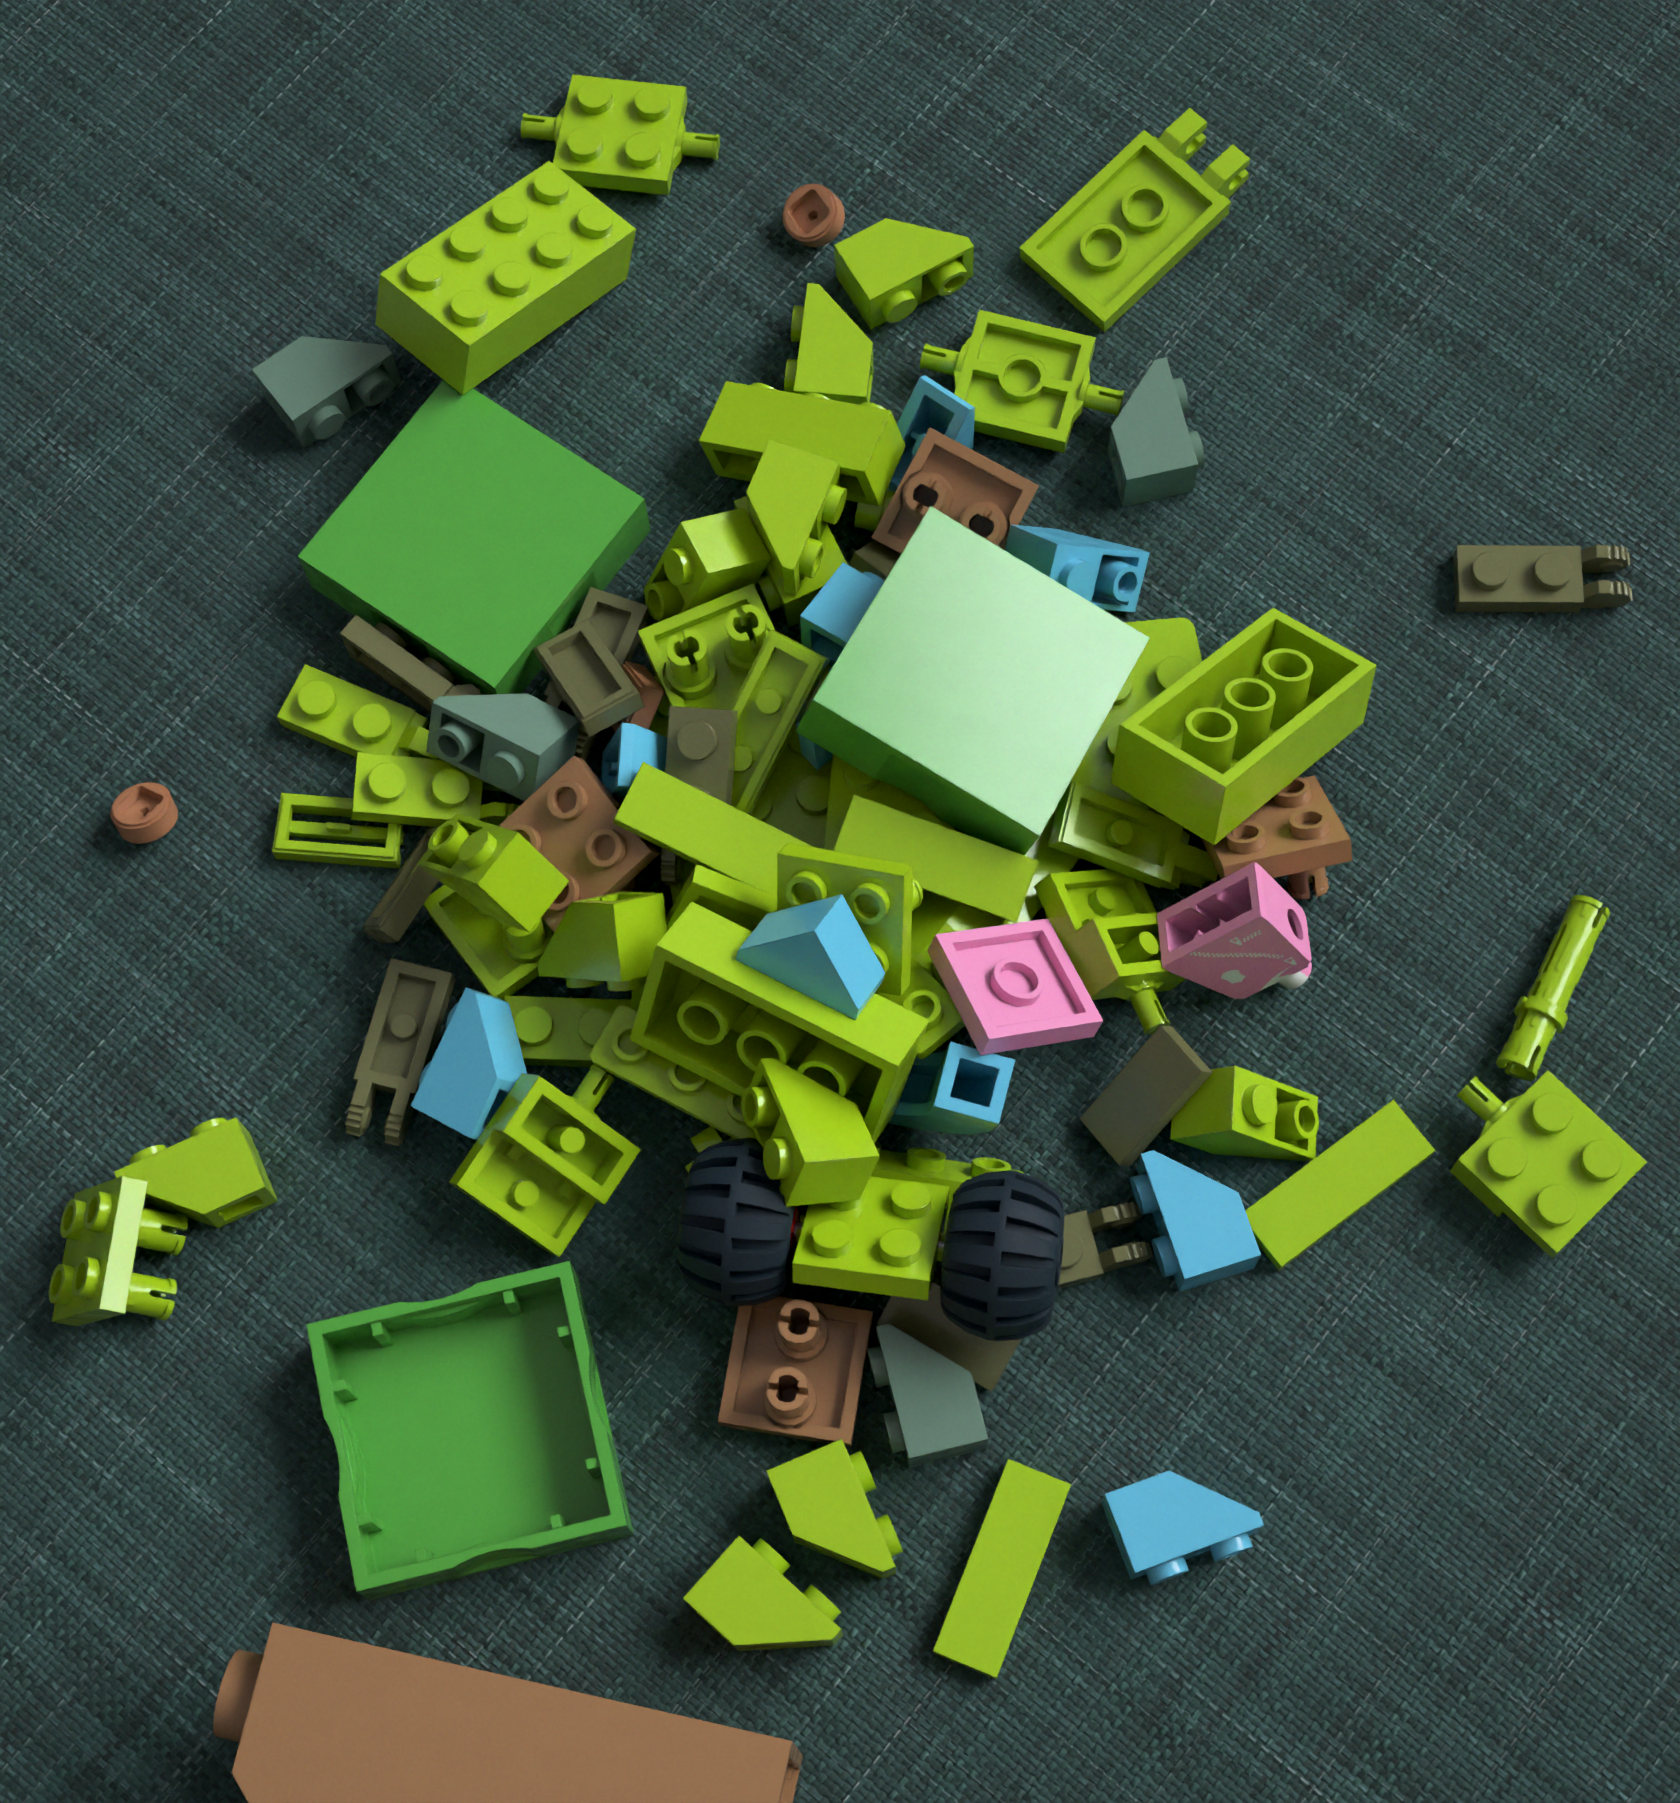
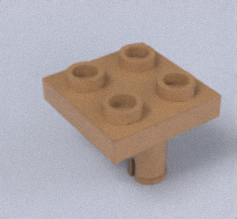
(958, 485)
(574, 830)
(1288, 836)
(796, 1370)

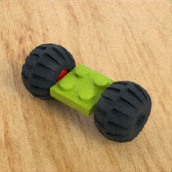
(995, 1257)

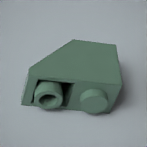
(324, 382)
(1150, 441)
(503, 739)
(932, 1400)

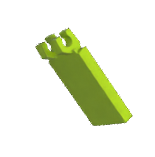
(1135, 220)

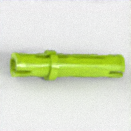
(1544, 1008)

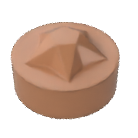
(813, 215)
(144, 812)

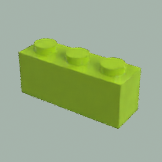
(857, 436)

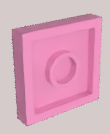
(1014, 986)

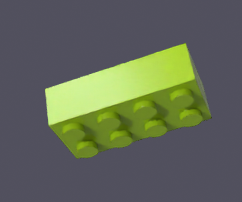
(504, 277)
(1242, 725)
(727, 1016)

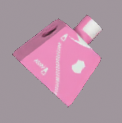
(1237, 935)

